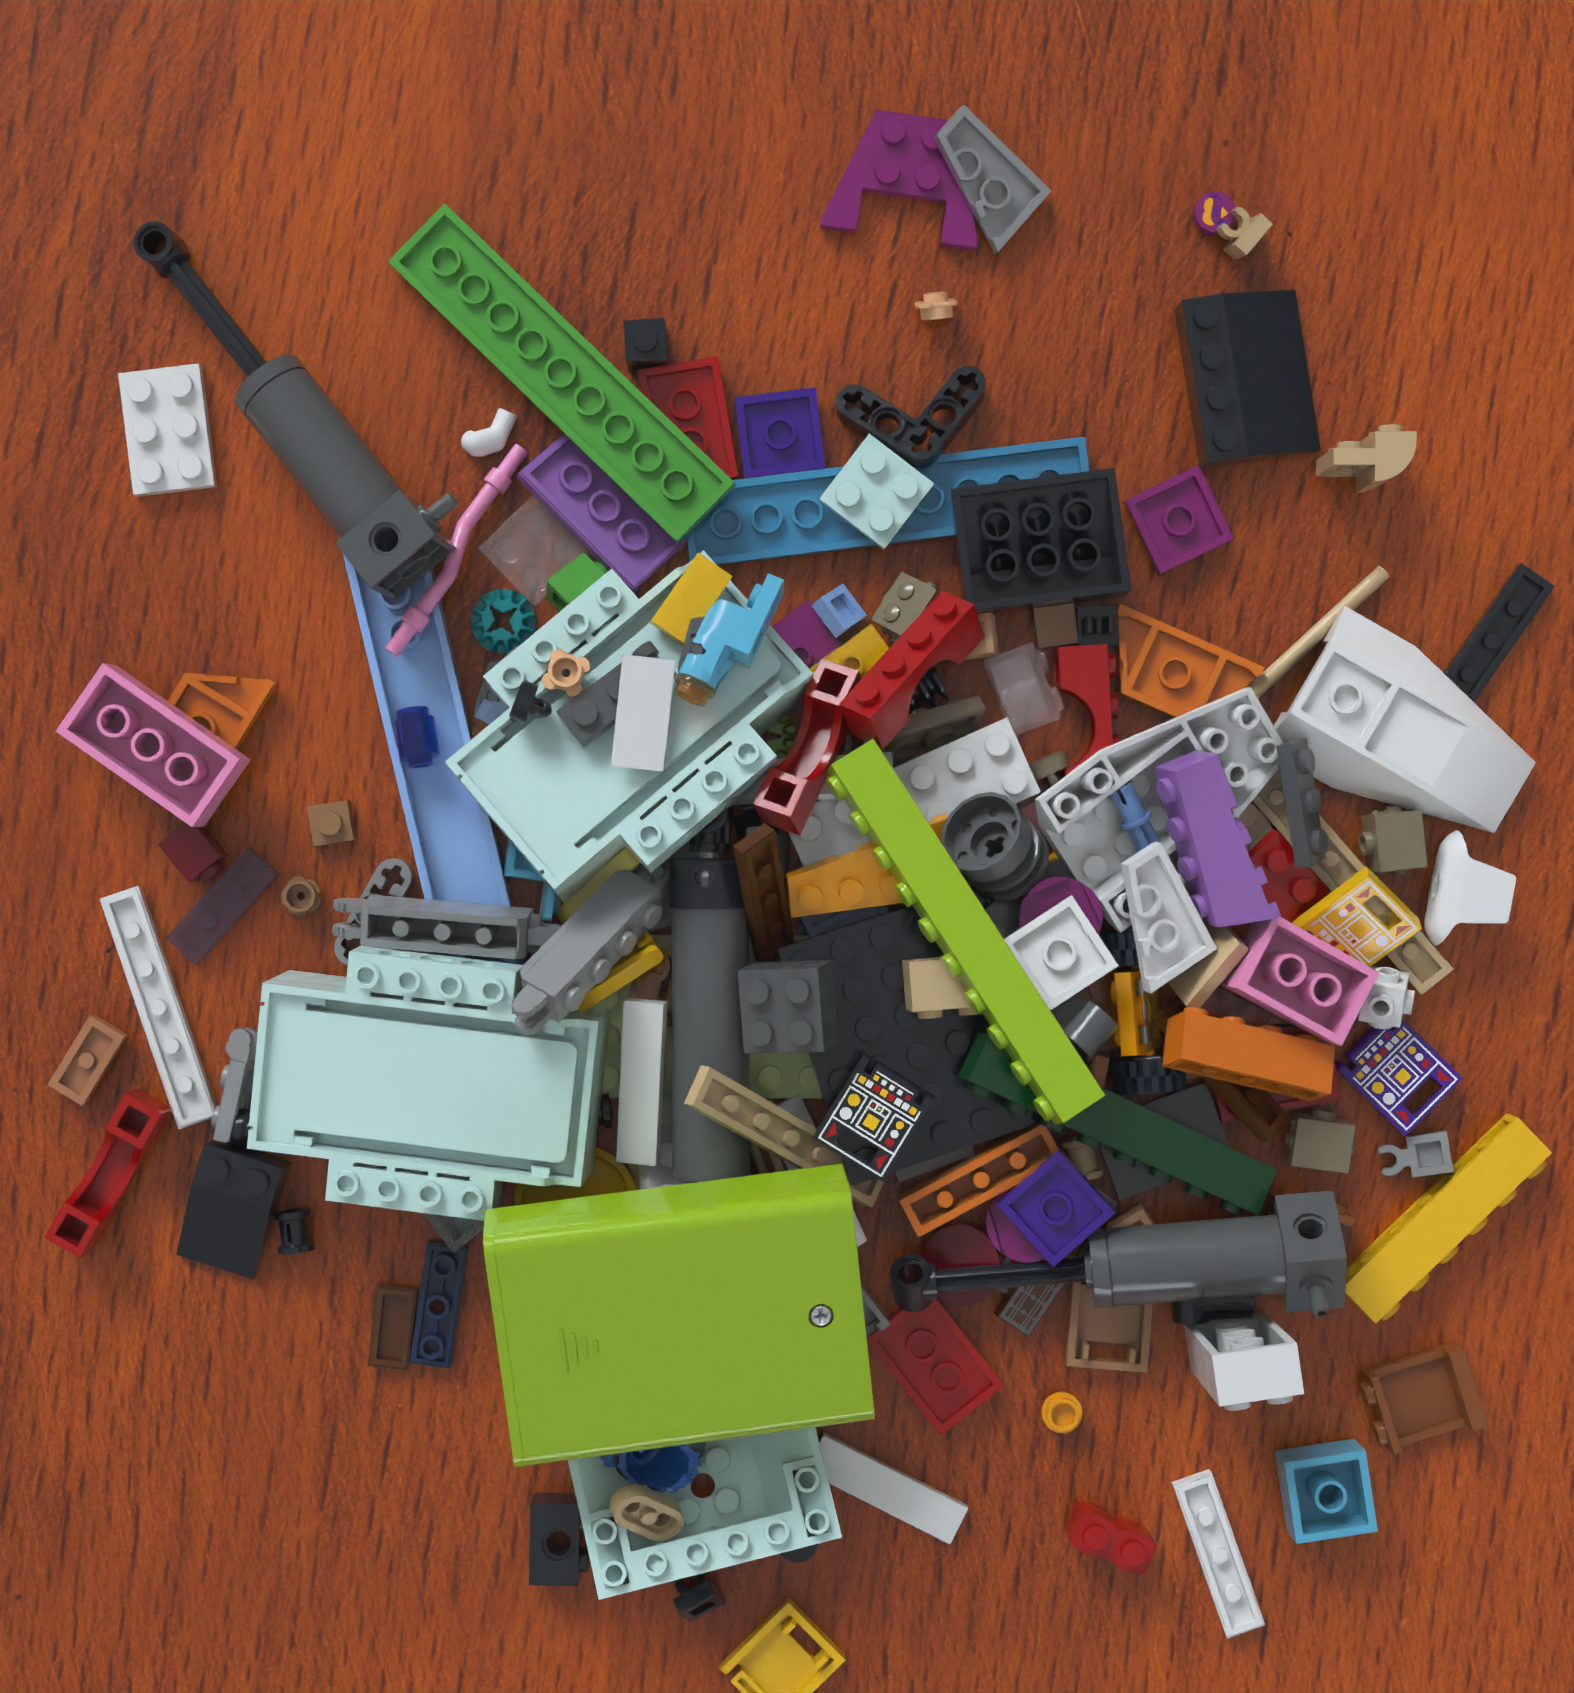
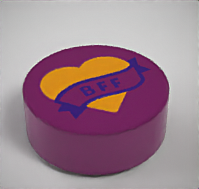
(1213, 211)

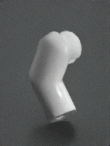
(490, 439)

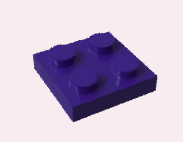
(780, 432)
(1056, 1207)

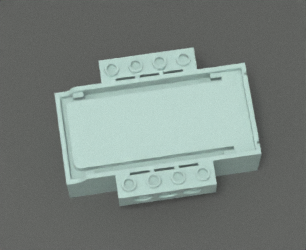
(567, 801)
(425, 1082)

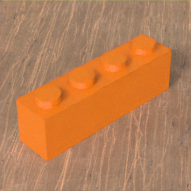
(1248, 1054)
(976, 1178)

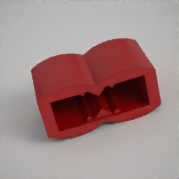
(1118, 1538)

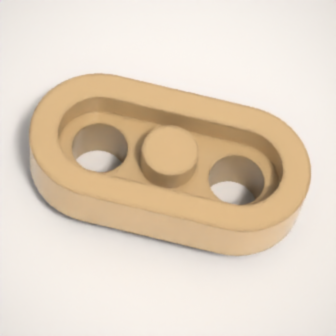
(646, 1512)

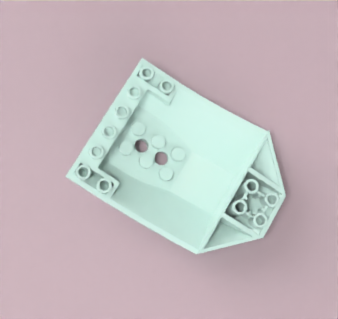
(764, 1503)

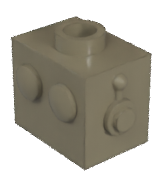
(903, 604)
(1393, 840)
(1320, 1140)

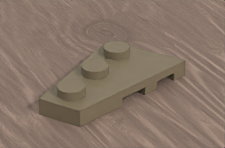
(936, 727)

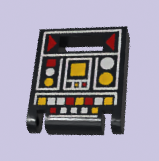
(876, 1110)

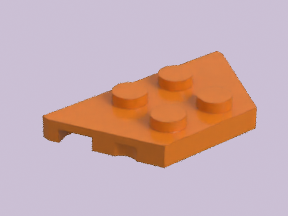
(1175, 669)
(222, 703)

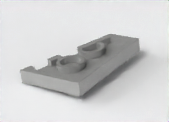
(990, 177)

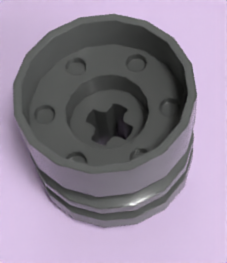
(995, 846)

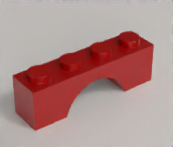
(1085, 676)
(882, 698)
(795, 784)
(111, 1173)

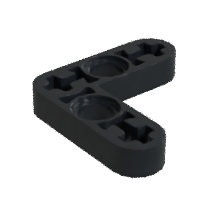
(912, 429)

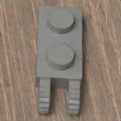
(236, 1081)

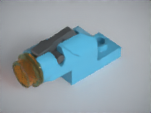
(725, 635)

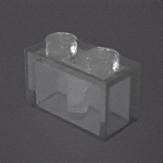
(1023, 688)

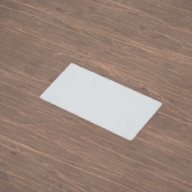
(643, 713)

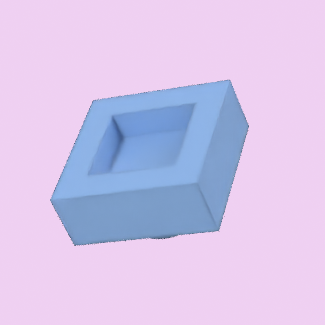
(839, 610)

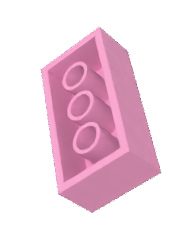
(153, 745)

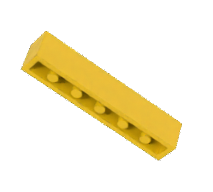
(1444, 1217)

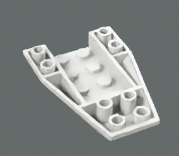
(1402, 730)
(1083, 820)

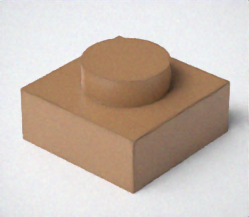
(331, 823)

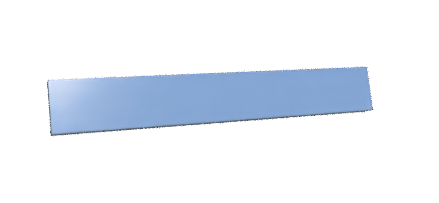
(447, 828)

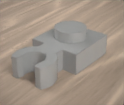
(1425, 1155)

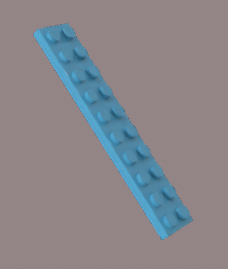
(785, 519)

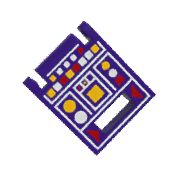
(1392, 1068)

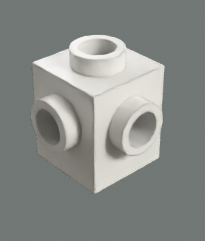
(1388, 999)

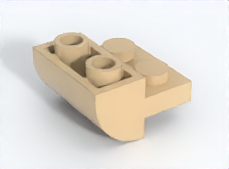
(1372, 459)

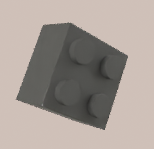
(788, 1006)

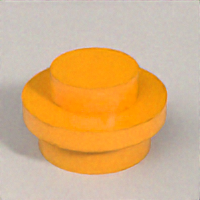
(1061, 1412)

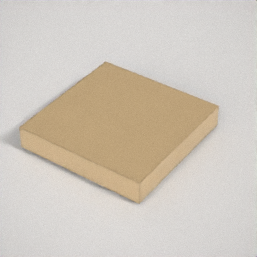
(1203, 978)

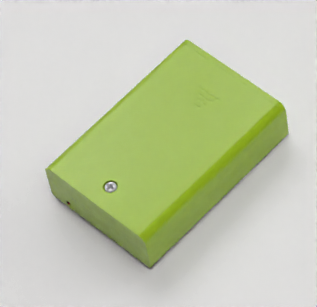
(678, 1314)

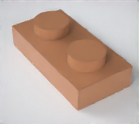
(87, 1060)

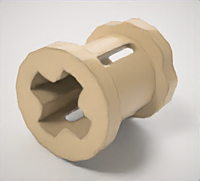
(1082, 1157)

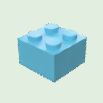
(1326, 1491)

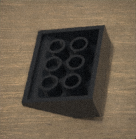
(1246, 377)
(1040, 542)

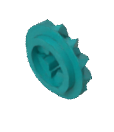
(522, 622)

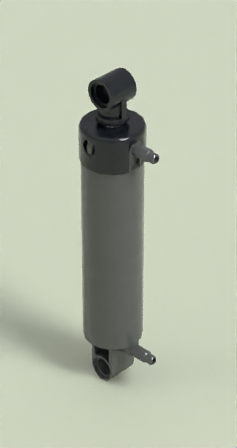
(706, 952)

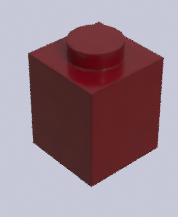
(194, 853)

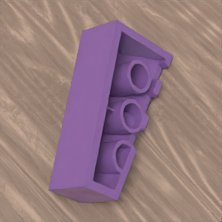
(1211, 842)

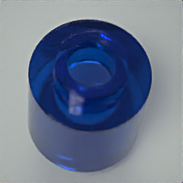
(416, 736)

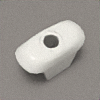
(1465, 891)

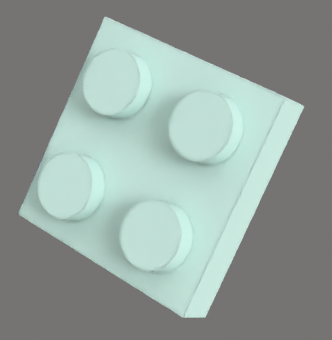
(876, 491)

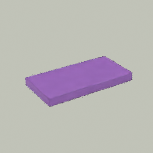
(598, 513)

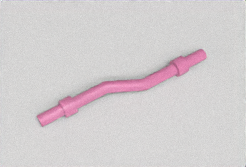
(416, 617)

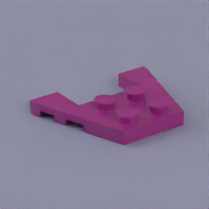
(902, 161)

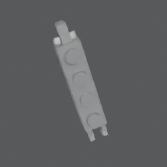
(444, 926)
(588, 946)

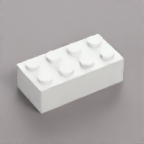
(1244, 1361)

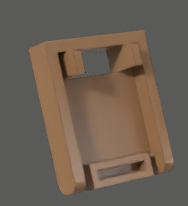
(1107, 1325)

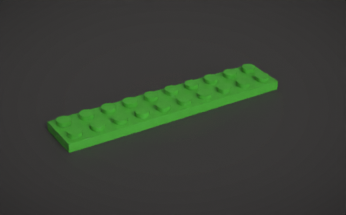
(562, 373)

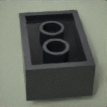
(232, 1207)

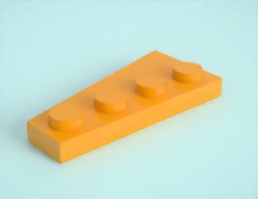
(845, 882)

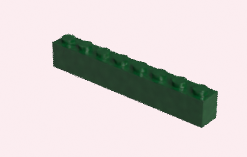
(1133, 1134)

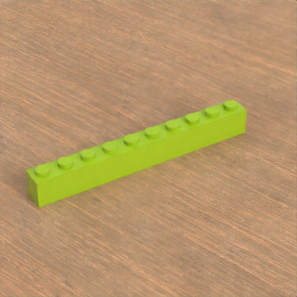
(964, 934)

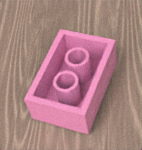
(1301, 979)

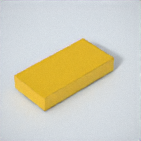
(690, 597)

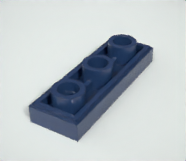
(436, 1329)

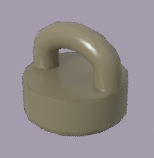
(1049, 767)

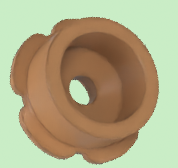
(290, 898)

